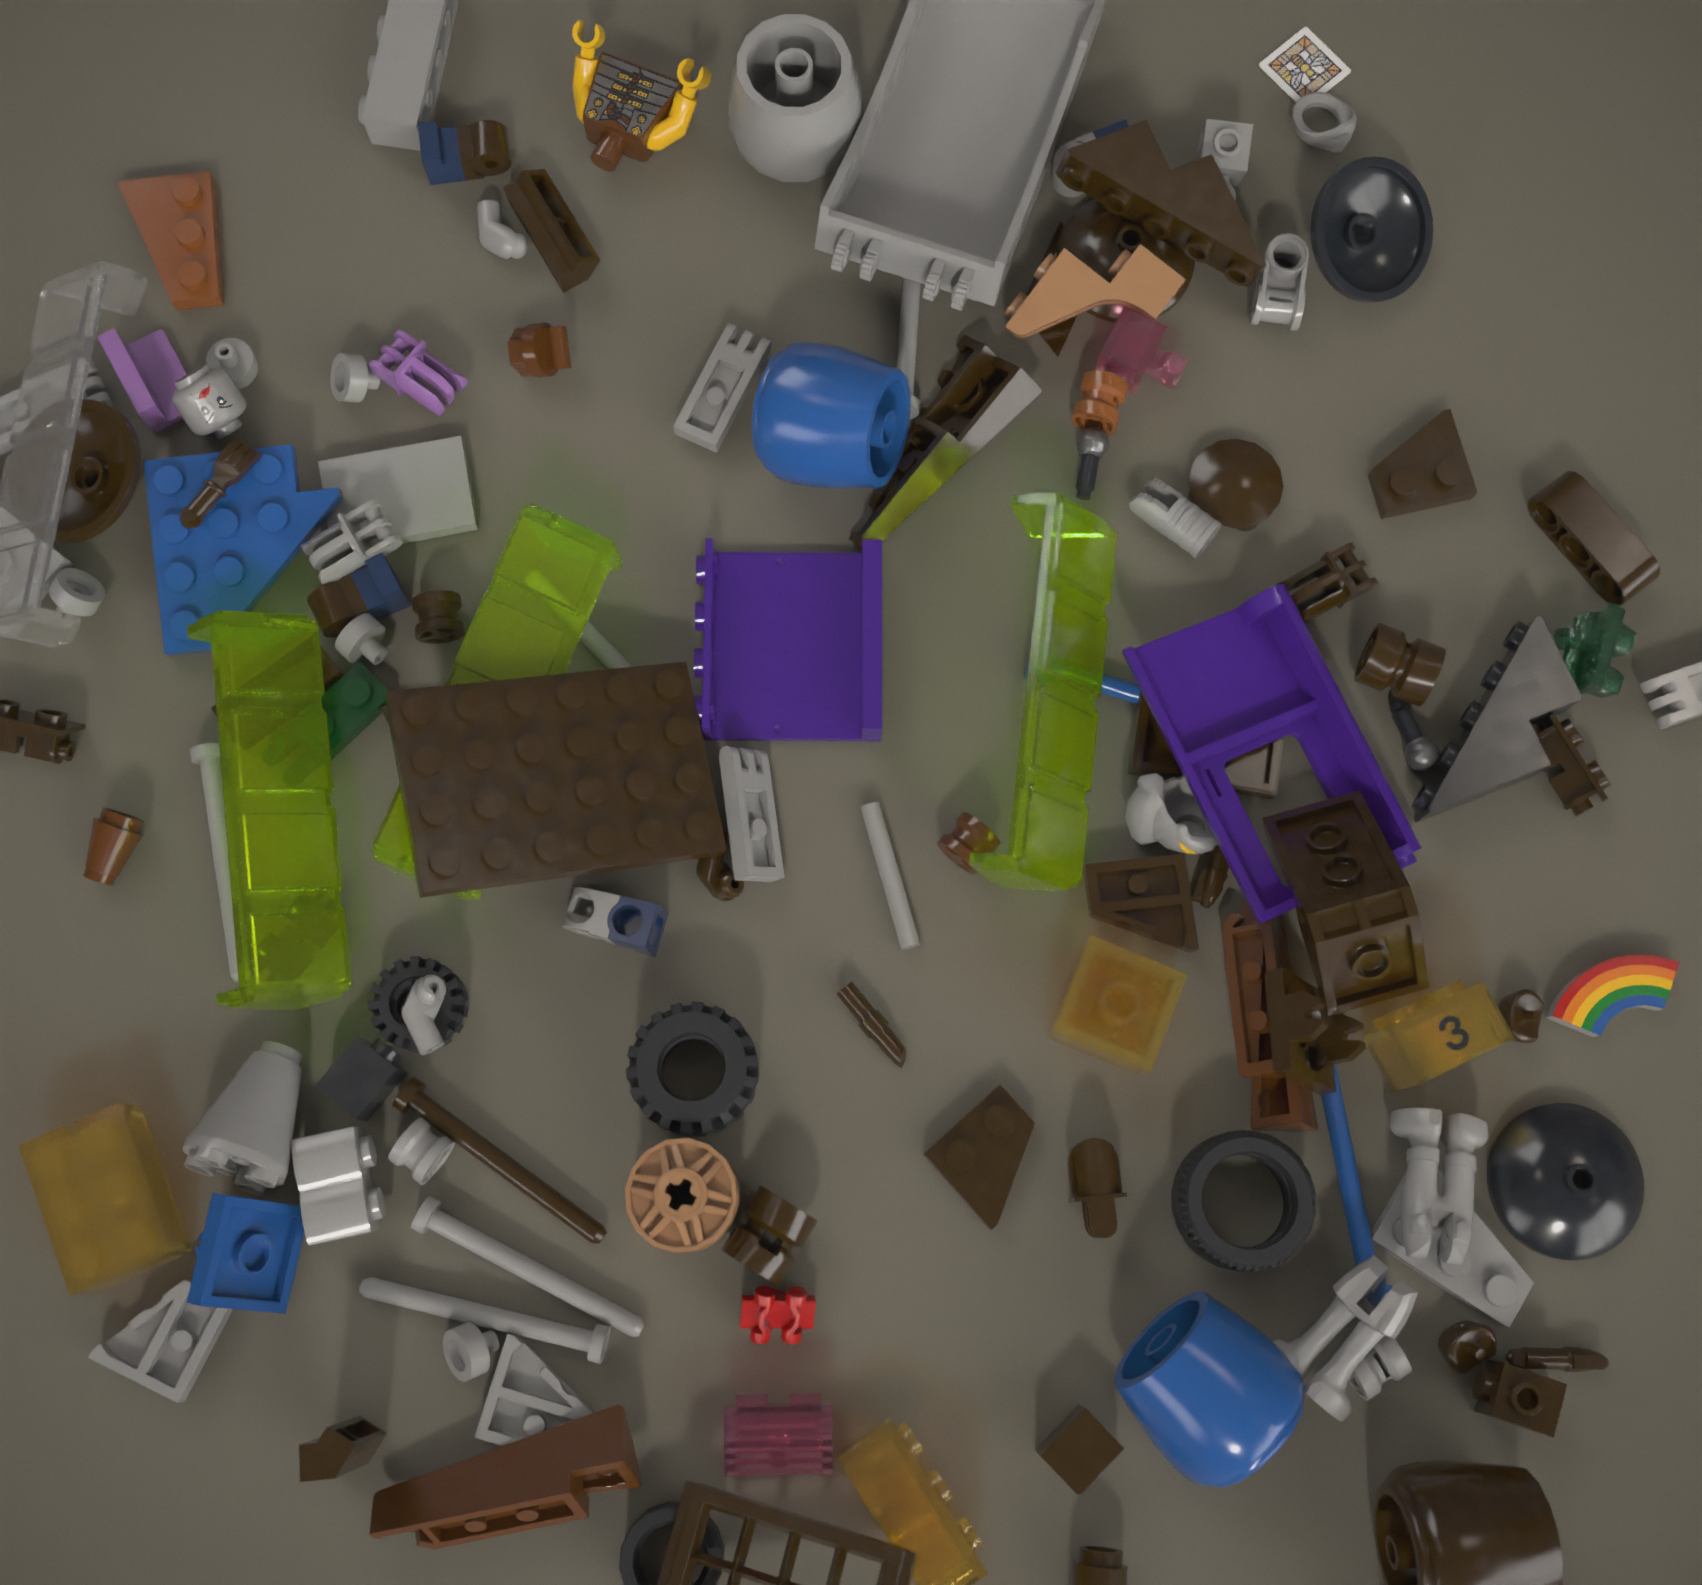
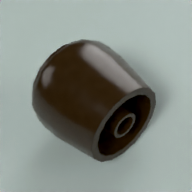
(1465, 1526)

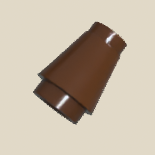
(111, 845)

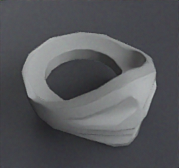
(1331, 140)

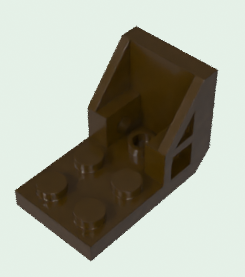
(1350, 902)

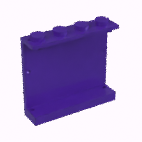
(790, 645)

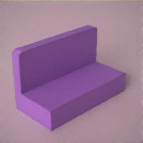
(147, 374)

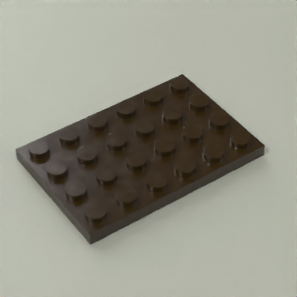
(552, 776)

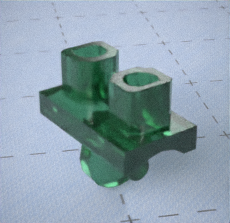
(1590, 648)

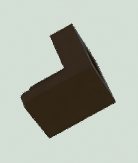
(1079, 1449)

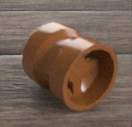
(1100, 399)

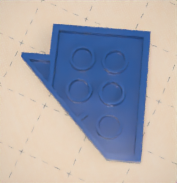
(238, 547)

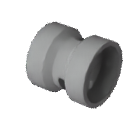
(1381, 1364)

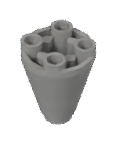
(250, 1122)

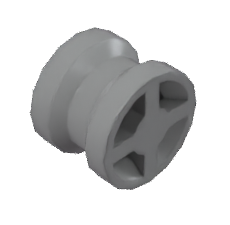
(421, 1151)

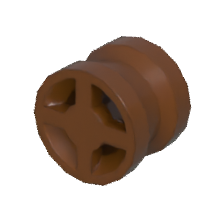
(968, 838)

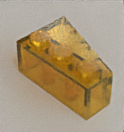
(912, 1505)

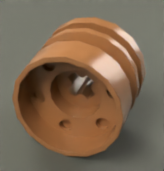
(691, 1226)

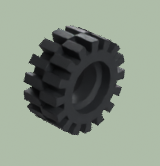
(401, 979)

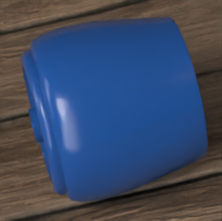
(830, 417)
(1210, 1391)

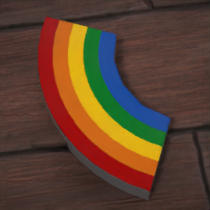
(1611, 987)

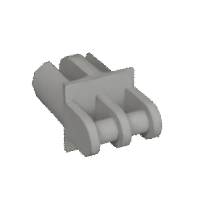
(346, 546)

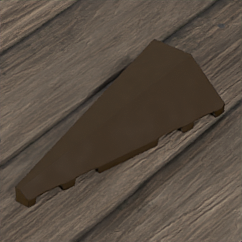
(969, 411)

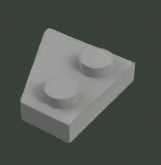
(165, 1344)
(526, 1397)

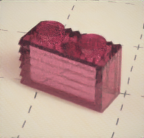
(778, 1436)

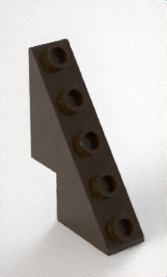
(1179, 205)

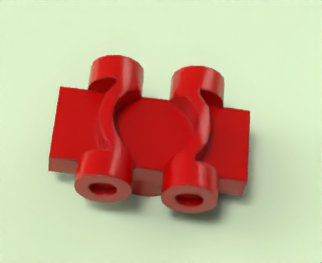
(777, 1310)

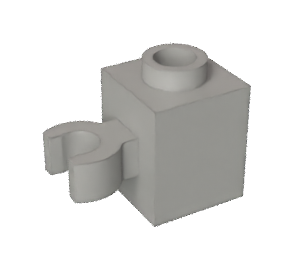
(1229, 146)

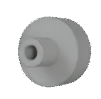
(236, 359)
(351, 378)
(76, 592)
(362, 640)
(469, 1350)

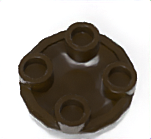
(1236, 483)

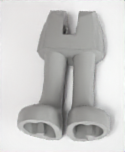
(1385, 1319)

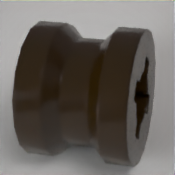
(438, 617)

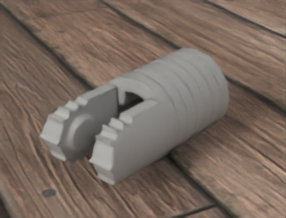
(1175, 517)

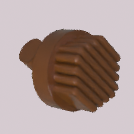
(539, 350)

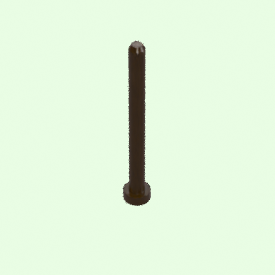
(413, 1098)

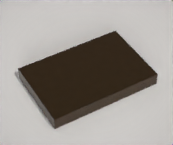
(1249, 774)

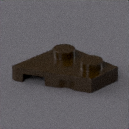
(1424, 471)
(1145, 898)
(984, 1154)

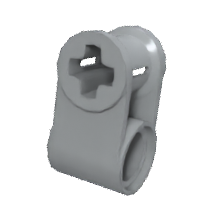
(1280, 290)

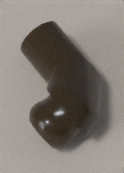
(719, 877)

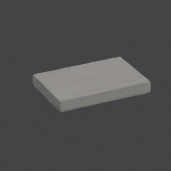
(419, 485)

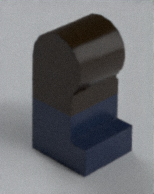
(464, 151)
(367, 590)

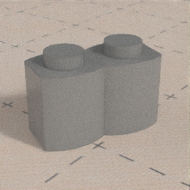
(337, 1185)

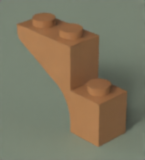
(1072, 287)

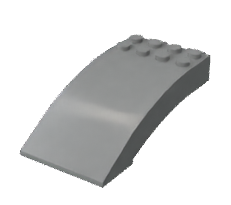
(957, 142)

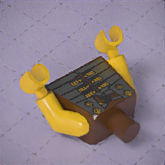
(628, 105)

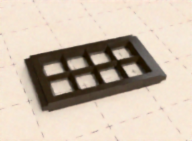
(692, 1519)

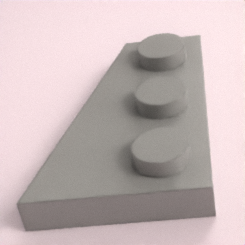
(1486, 1279)

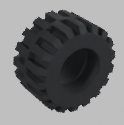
(661, 1037)

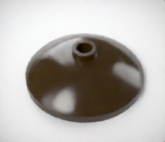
(1097, 241)
(100, 473)

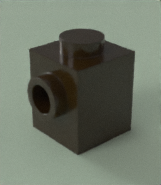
(1518, 1397)

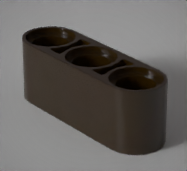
(1593, 538)

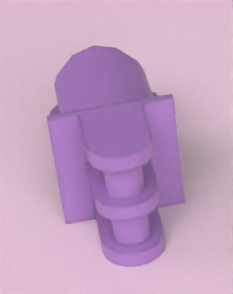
(418, 374)

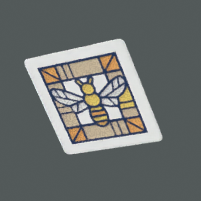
(1304, 65)

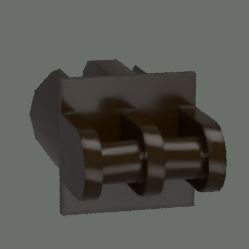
(1329, 582)
(1095, 1183)

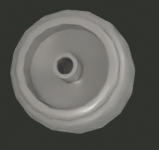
(794, 98)

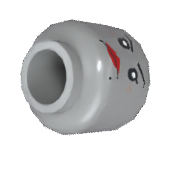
(209, 401)

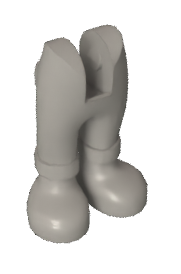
(1420, 1199)

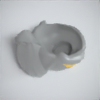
(1169, 815)

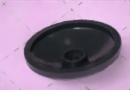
(1389, 224)
(1534, 1186)

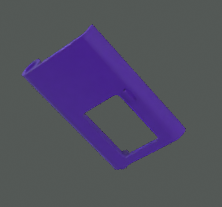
(1243, 686)

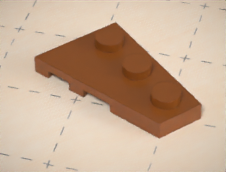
(181, 234)

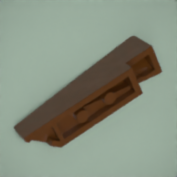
(1249, 952)
(513, 1486)

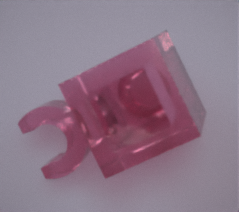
(1134, 351)

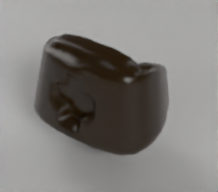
(1522, 1014)
(1467, 1345)

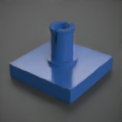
(247, 1254)

